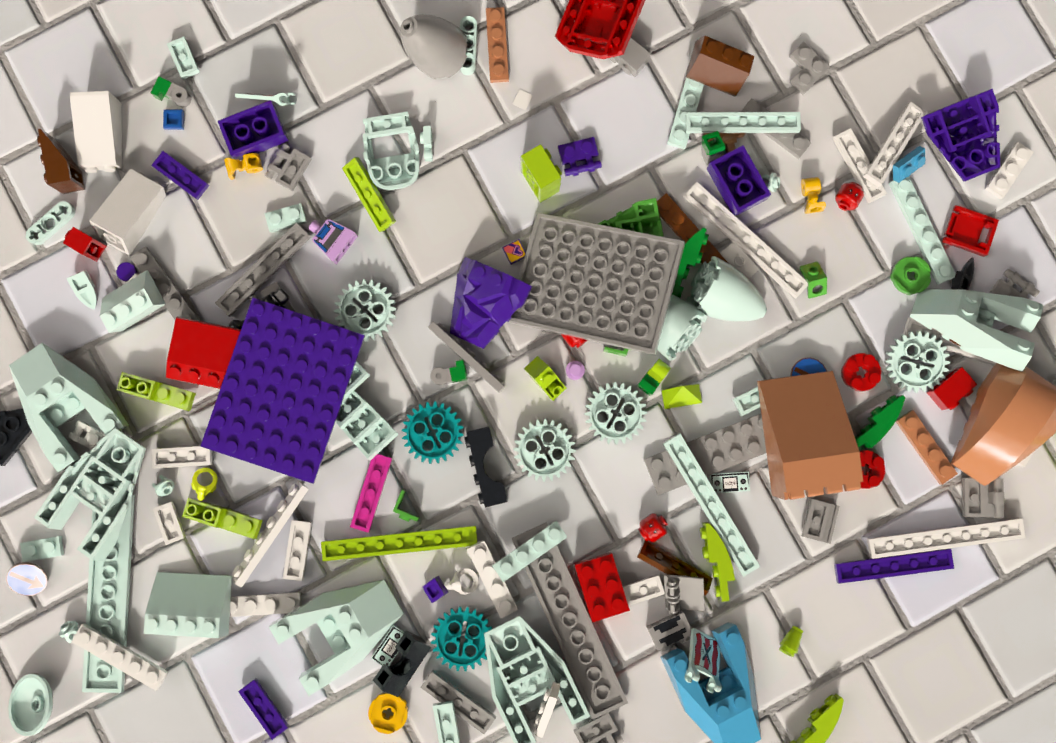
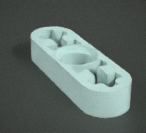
(57, 209)

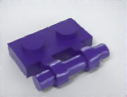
(578, 151)

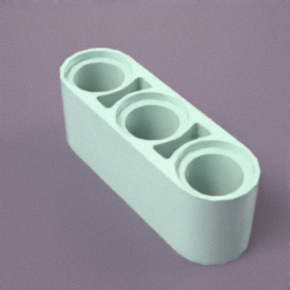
(471, 36)

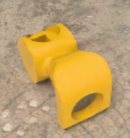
(250, 163)
(811, 188)

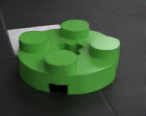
(900, 277)

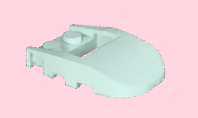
(391, 171)

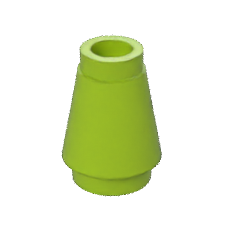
(791, 641)

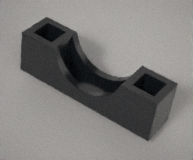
(491, 491)

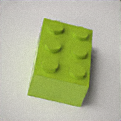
(541, 173)

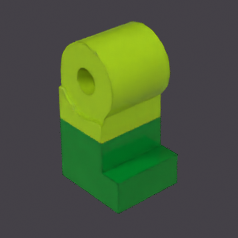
(654, 377)

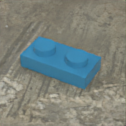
(909, 164)

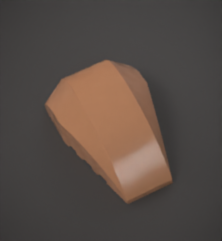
(1006, 423)

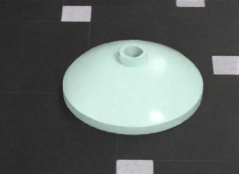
(30, 704)

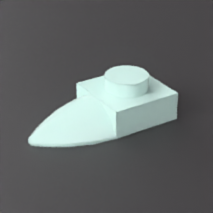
(83, 288)

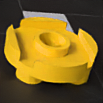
(378, 718)

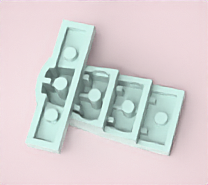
(361, 421)

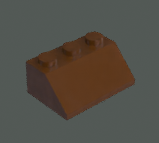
(719, 65)

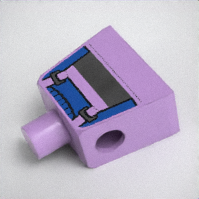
(332, 238)

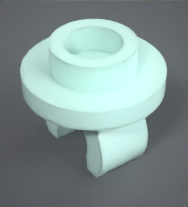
(773, 181)
(164, 487)
(67, 629)

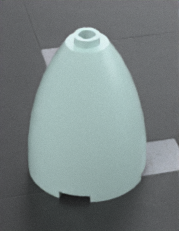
(725, 293)
(680, 327)

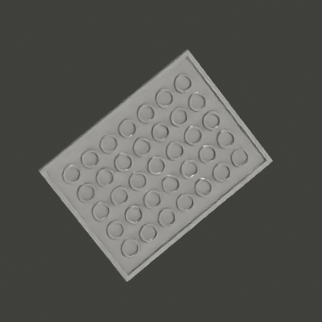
(598, 282)

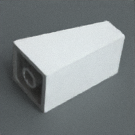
(97, 130)
(128, 211)

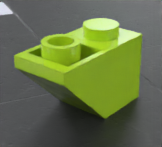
(545, 378)

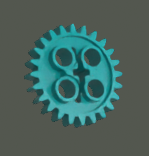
(417, 440)
(445, 635)

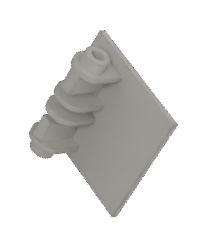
(683, 593)

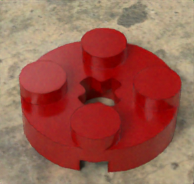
(867, 363)
(876, 466)

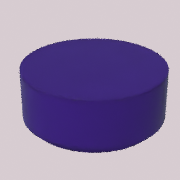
(126, 271)

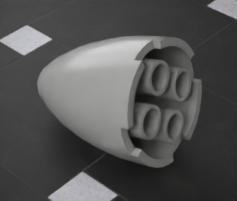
(434, 45)

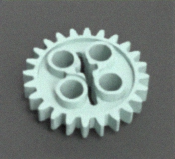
(376, 298)
(922, 345)
(630, 422)
(560, 442)

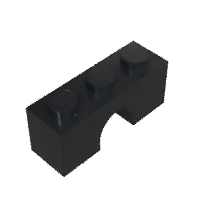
(396, 677)

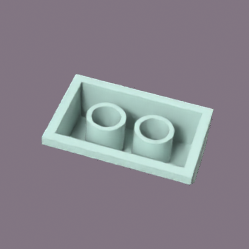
(130, 303)

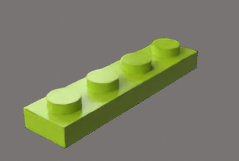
(369, 194)

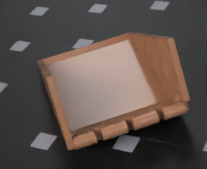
(808, 437)

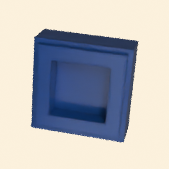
(173, 119)

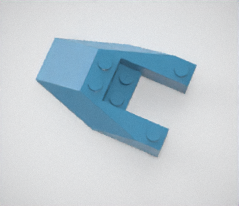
(726, 714)

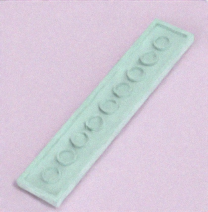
(109, 607)

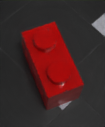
(84, 244)
(952, 389)

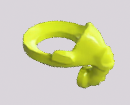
(203, 491)

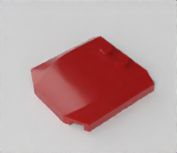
(598, 26)

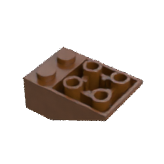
(59, 167)

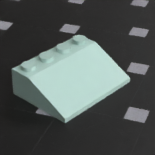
(189, 605)

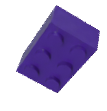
(253, 130)
(738, 181)

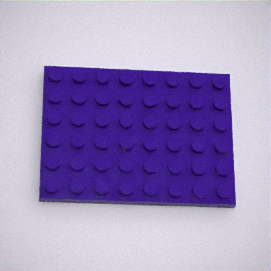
(282, 390)

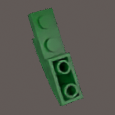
(690, 256)
(881, 422)

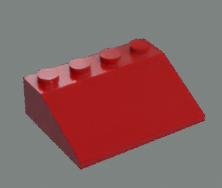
(200, 352)

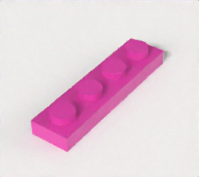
(371, 493)

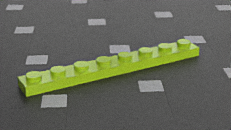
(399, 543)

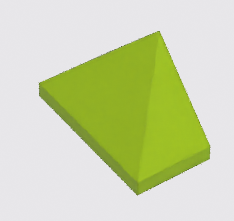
(681, 396)

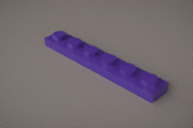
(894, 566)

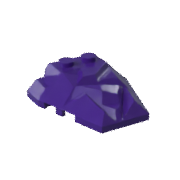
(967, 134)
(484, 302)

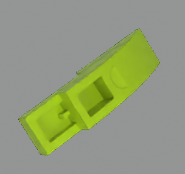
(156, 391)
(222, 518)
(716, 553)
(822, 720)

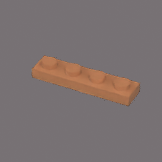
(497, 45)
(926, 447)

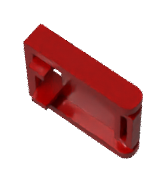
(966, 229)

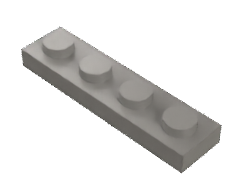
(792, 142)
(463, 704)

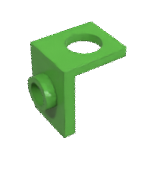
(814, 276)
(617, 352)
(404, 514)

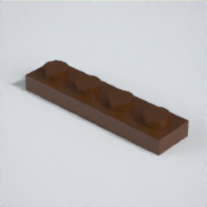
(670, 564)

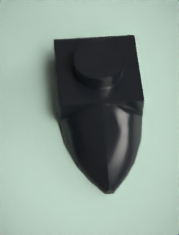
(964, 277)

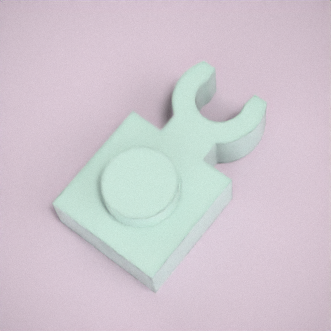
(426, 139)

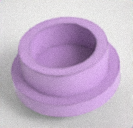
(575, 370)

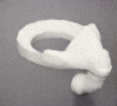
(455, 584)

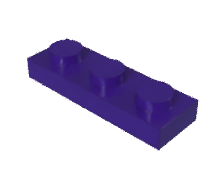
(180, 175)
(263, 709)

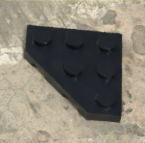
(13, 433)

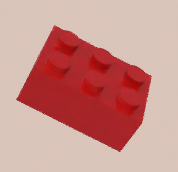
(601, 587)

